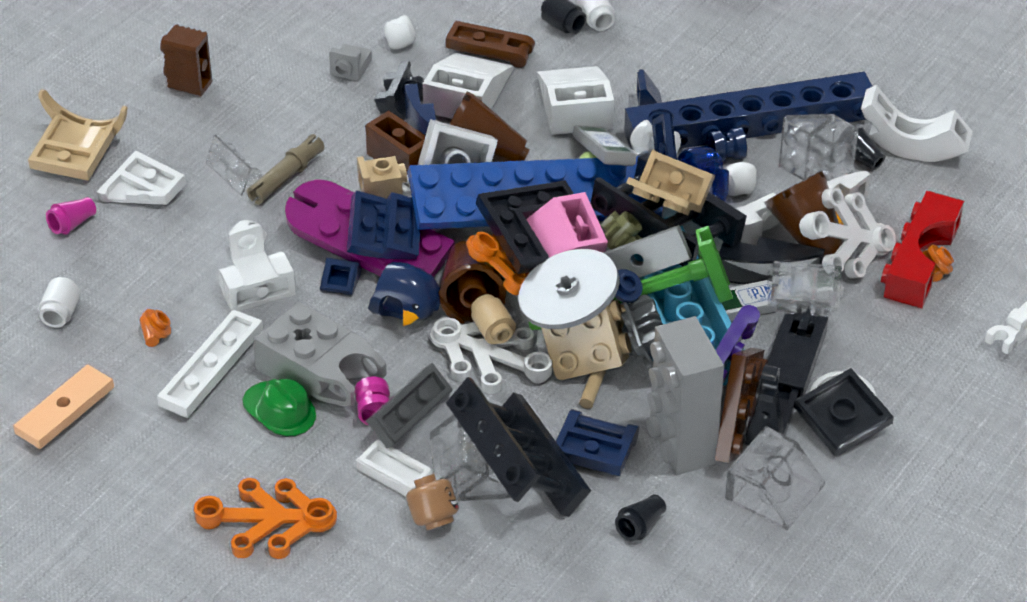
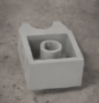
(316, 354)

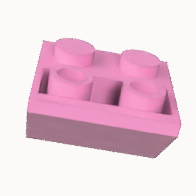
(568, 225)

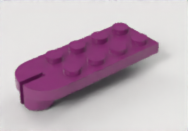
(322, 217)

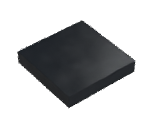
(843, 412)

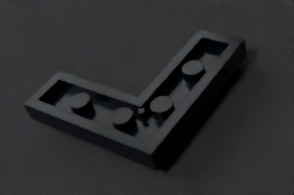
(507, 215)

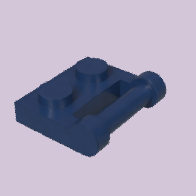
(597, 442)

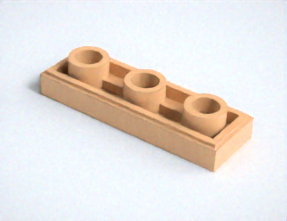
(63, 406)

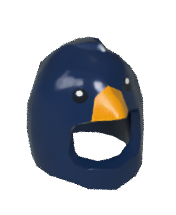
(410, 293)

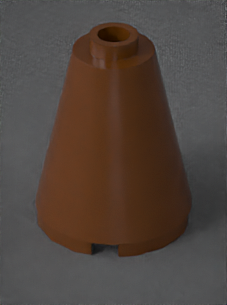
(478, 117)
(799, 200)
(465, 282)

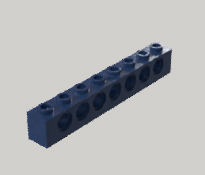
(756, 109)

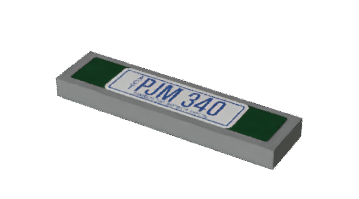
(604, 145)

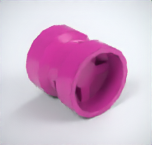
(370, 396)

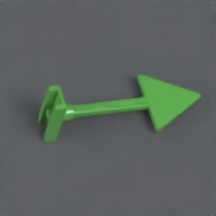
(707, 266)

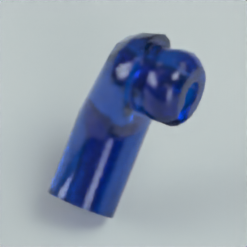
(720, 183)

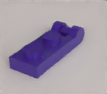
(741, 328)

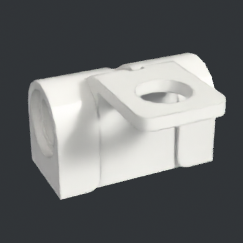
(254, 275)

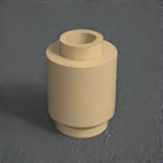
(492, 319)

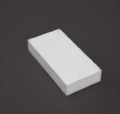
(391, 467)

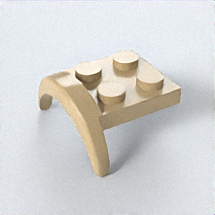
(71, 142)

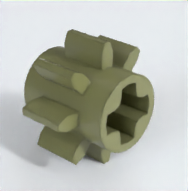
(621, 229)

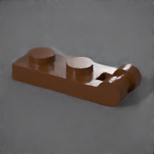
(490, 42)

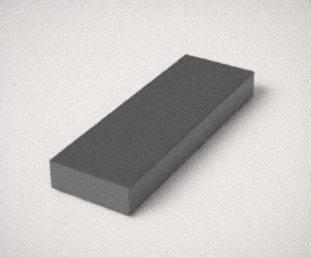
(409, 405)

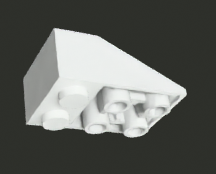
(462, 73)
(576, 98)

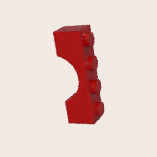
(911, 272)

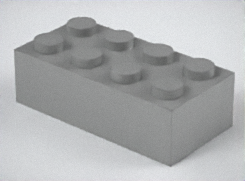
(685, 395)

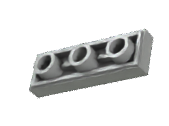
(657, 250)

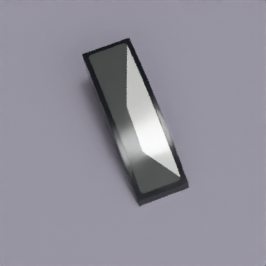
(751, 263)

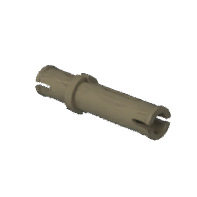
(294, 161)

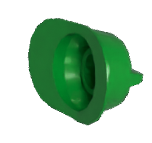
(280, 406)

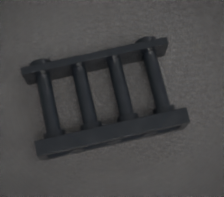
(723, 219)
(518, 447)

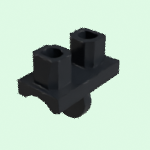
(394, 96)

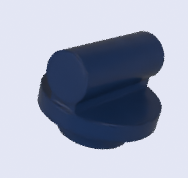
(629, 286)

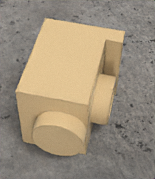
(381, 176)

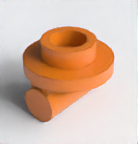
(943, 261)
(154, 326)

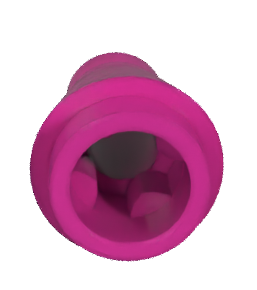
(68, 215)

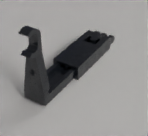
(788, 367)

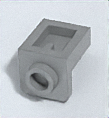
(349, 61)

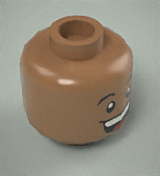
(432, 502)

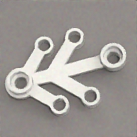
(877, 236)
(450, 335)

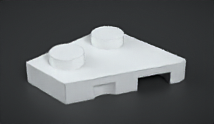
(142, 181)

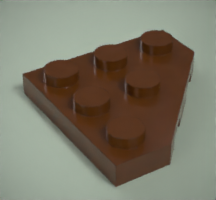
(739, 401)

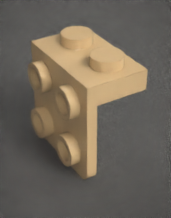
(675, 181)
(589, 346)

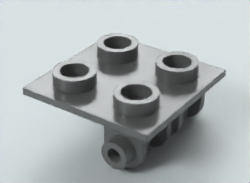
(641, 319)

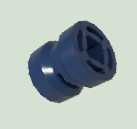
(729, 144)

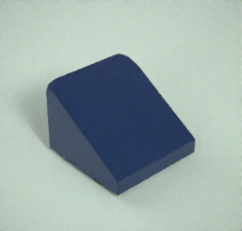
(646, 90)
(340, 276)

